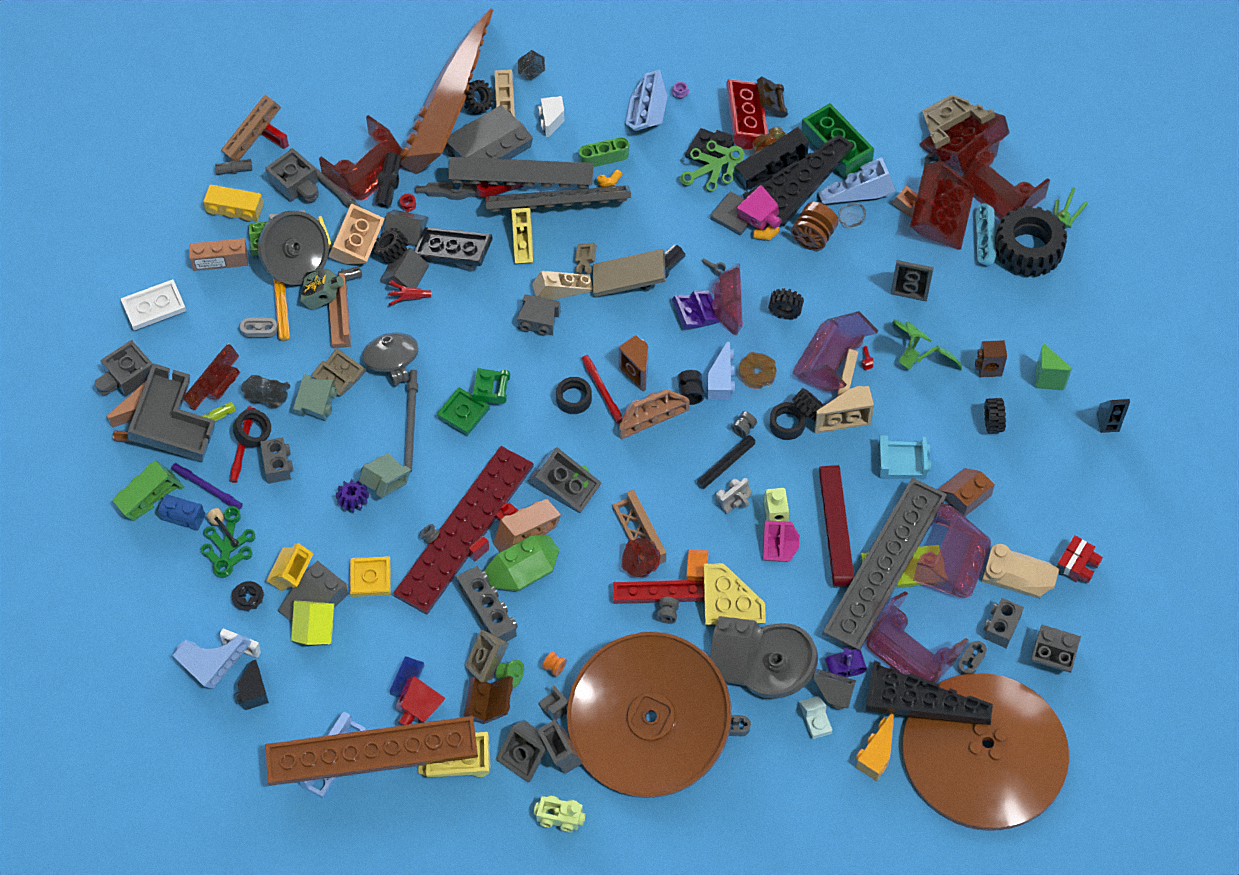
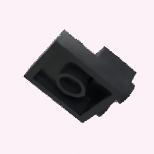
(701, 140)

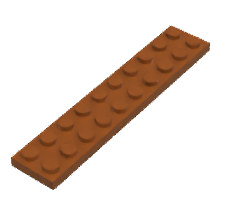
(371, 750)

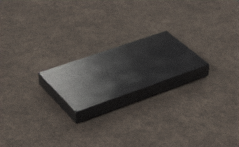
(453, 246)

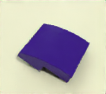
(695, 309)

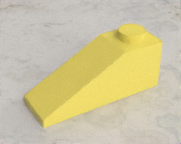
(522, 235)

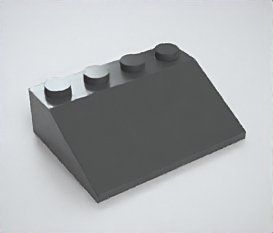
(491, 136)

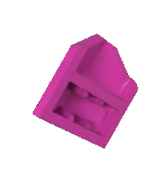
(780, 540)

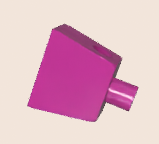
(759, 209)

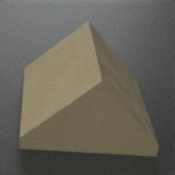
(486, 656)

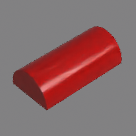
(746, 113)

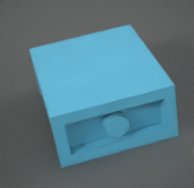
(903, 459)

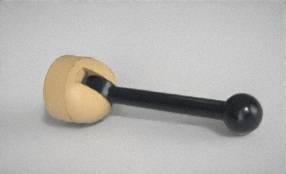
(216, 517)

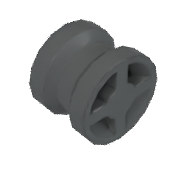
(399, 376)

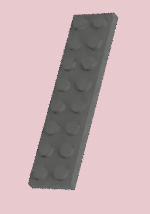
(550, 198)

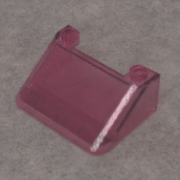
(960, 556)

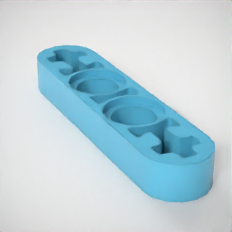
(985, 216)

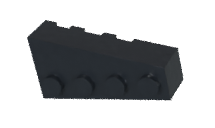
(772, 159)

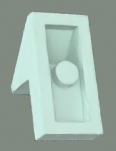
(815, 717)

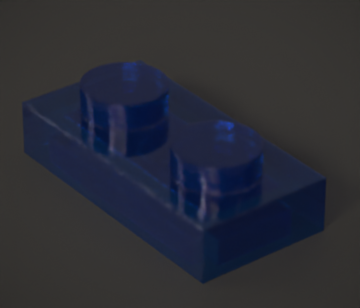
(409, 668)

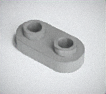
(259, 327)

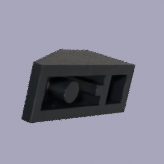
(1112, 414)

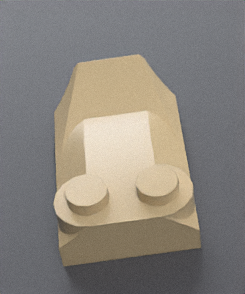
(1019, 572)

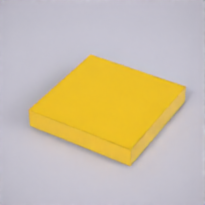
(370, 576)

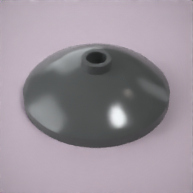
(390, 352)

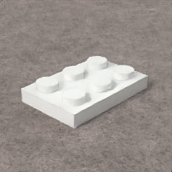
(153, 304)

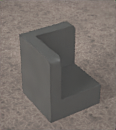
(554, 704)

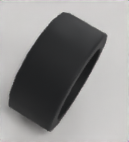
(573, 382)
(257, 416)
(786, 433)

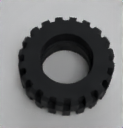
(1036, 223)

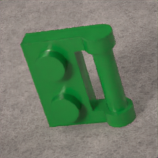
(484, 385)

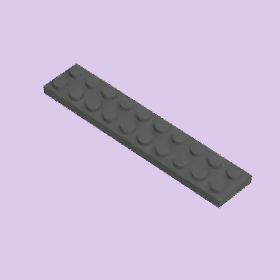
(884, 565)

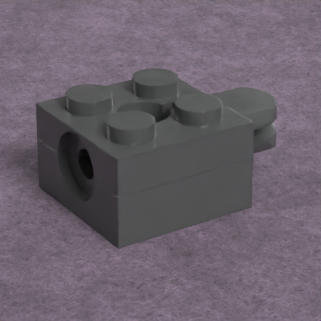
(293, 176)
(117, 369)

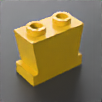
(290, 567)

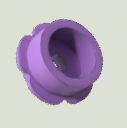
(680, 89)

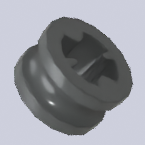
(429, 533)

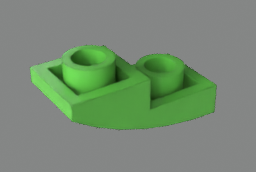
(254, 232)

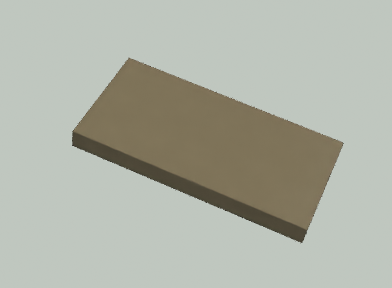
(629, 272)

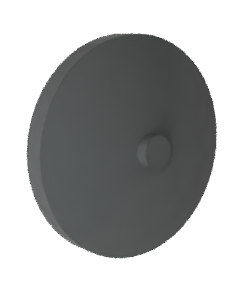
(292, 245)
(783, 661)

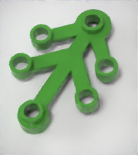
(714, 164)

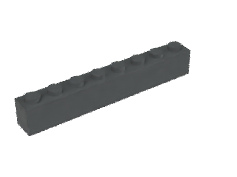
(520, 171)

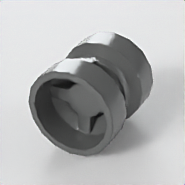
(744, 424)
(668, 609)

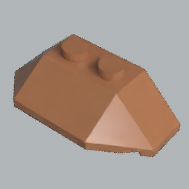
(652, 411)

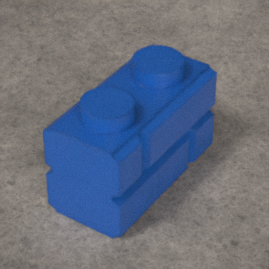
(181, 512)

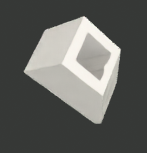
(553, 114)

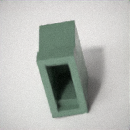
(315, 397)
(384, 475)

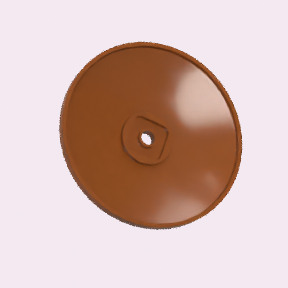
(618, 692)
(996, 784)

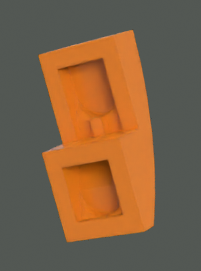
(696, 563)

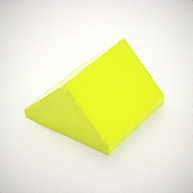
(312, 622)

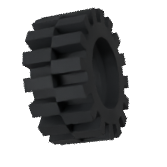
(485, 94)
(390, 245)
(785, 304)
(807, 403)
(995, 415)

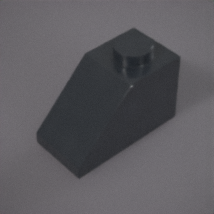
(251, 688)

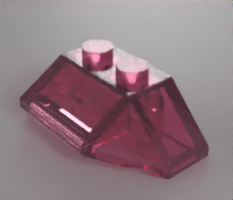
(728, 299)

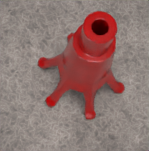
(408, 293)

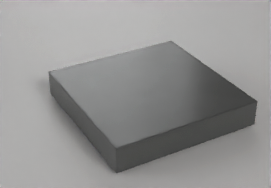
(727, 216)

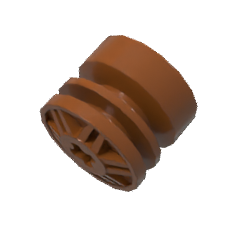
(815, 226)

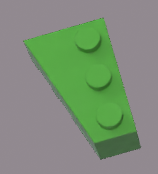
(146, 490)

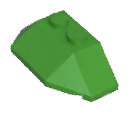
(523, 563)

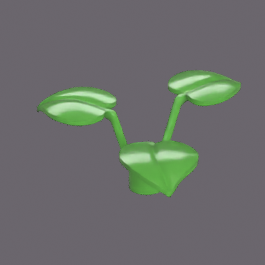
(910, 354)

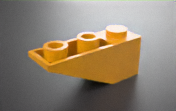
(877, 754)

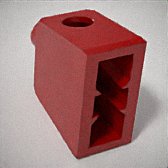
(417, 702)

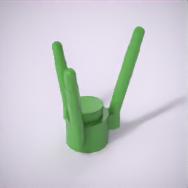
(1064, 215)

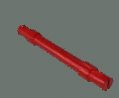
(612, 407)
(237, 464)

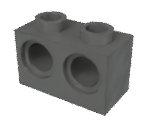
(276, 460)
(1005, 623)

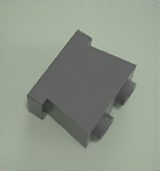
(538, 315)
(559, 746)

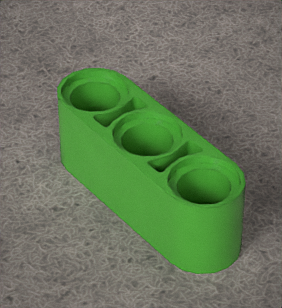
(605, 151)

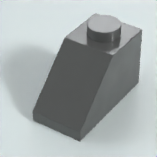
(835, 688)

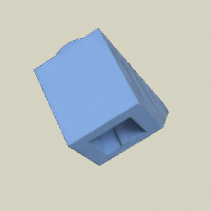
(720, 375)

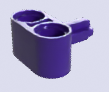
(846, 663)

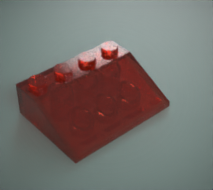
(967, 140)
(942, 205)

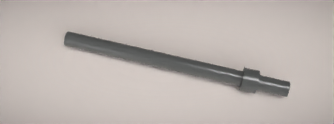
(347, 199)
(412, 389)

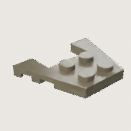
(950, 112)

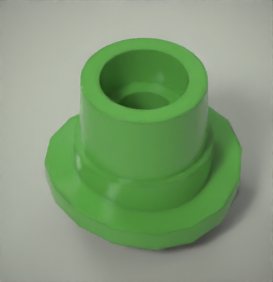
(514, 669)

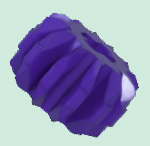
(351, 502)

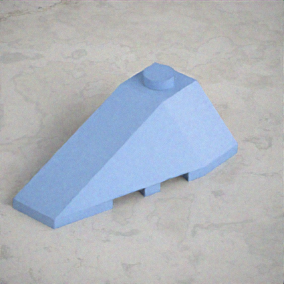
(869, 183)

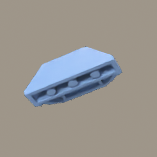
(647, 102)

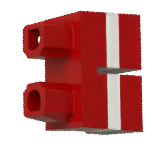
(1076, 558)

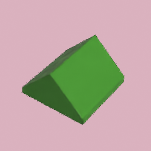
(1051, 370)

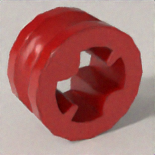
(405, 199)

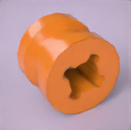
(554, 663)

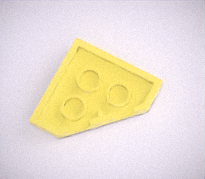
(729, 596)

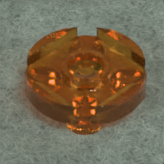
(763, 141)
(760, 361)

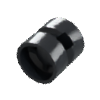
(691, 386)

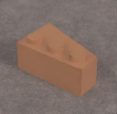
(533, 520)

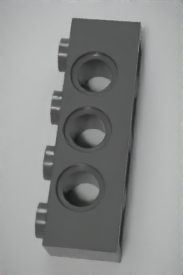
(476, 579)

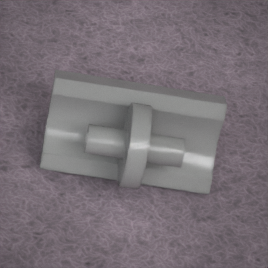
(736, 496)

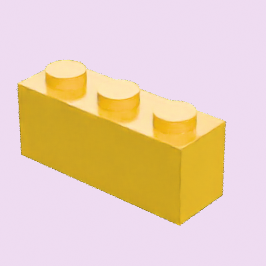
(233, 203)

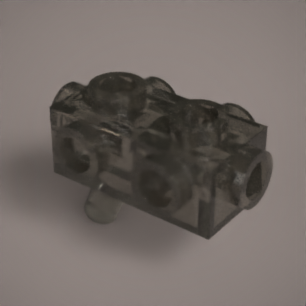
(265, 391)

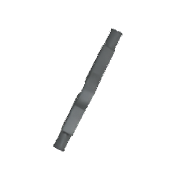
(446, 189)

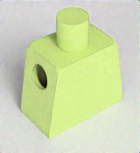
(776, 504)

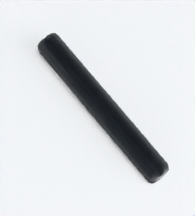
(726, 462)

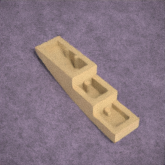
(504, 90)

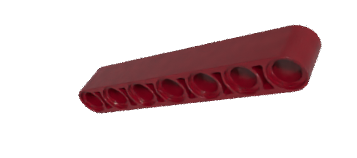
(836, 525)

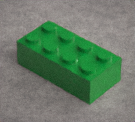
(828, 124)

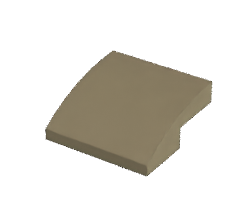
(341, 370)

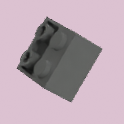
(1055, 648)

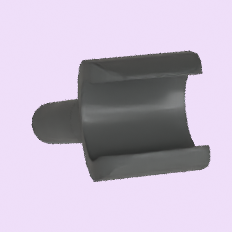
(720, 265)

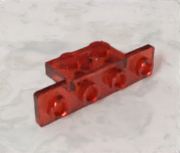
(214, 379)

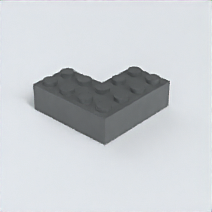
(162, 423)

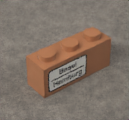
(218, 254)

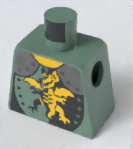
(320, 288)

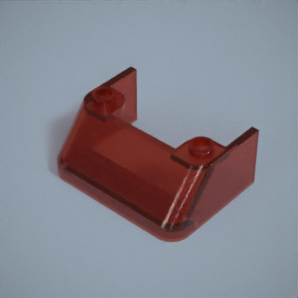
(362, 177)
(995, 189)

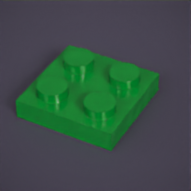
(463, 411)

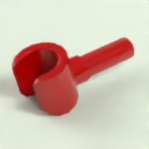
(867, 363)

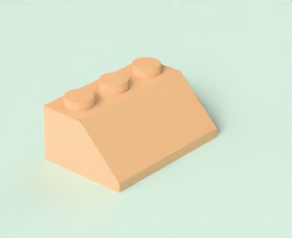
(356, 236)

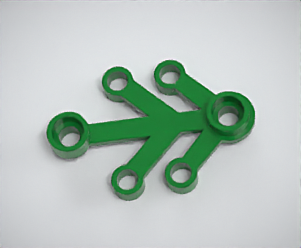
(225, 546)

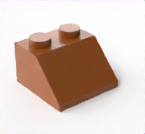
(634, 360)
(968, 490)

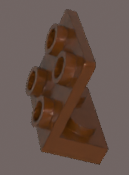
(488, 700)

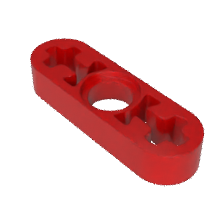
(485, 189)

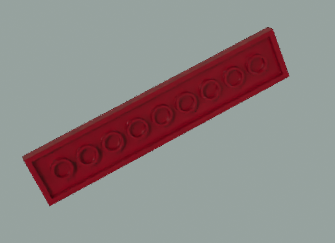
(462, 529)

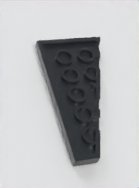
(801, 179)
(918, 697)

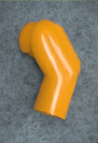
(604, 181)
(767, 234)

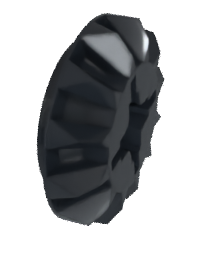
(241, 591)

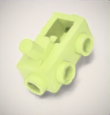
(566, 813)

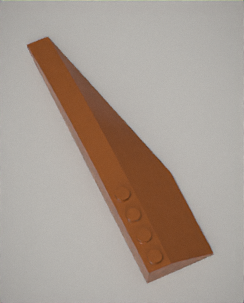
(444, 101)

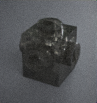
(531, 65)

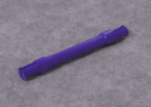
(187, 474)

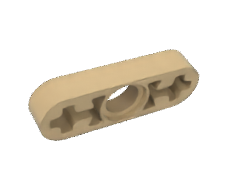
(848, 370)

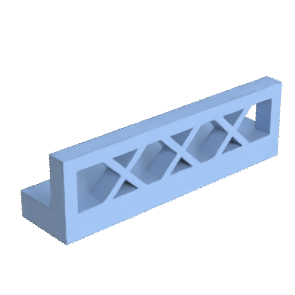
(341, 726)

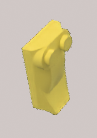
(475, 766)

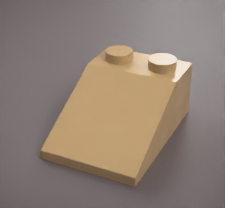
(846, 411)

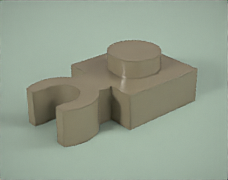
(584, 256)

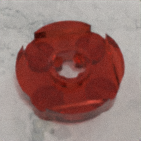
(632, 552)

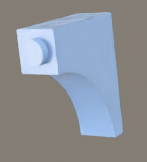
(211, 664)

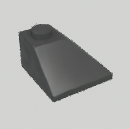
(522, 750)

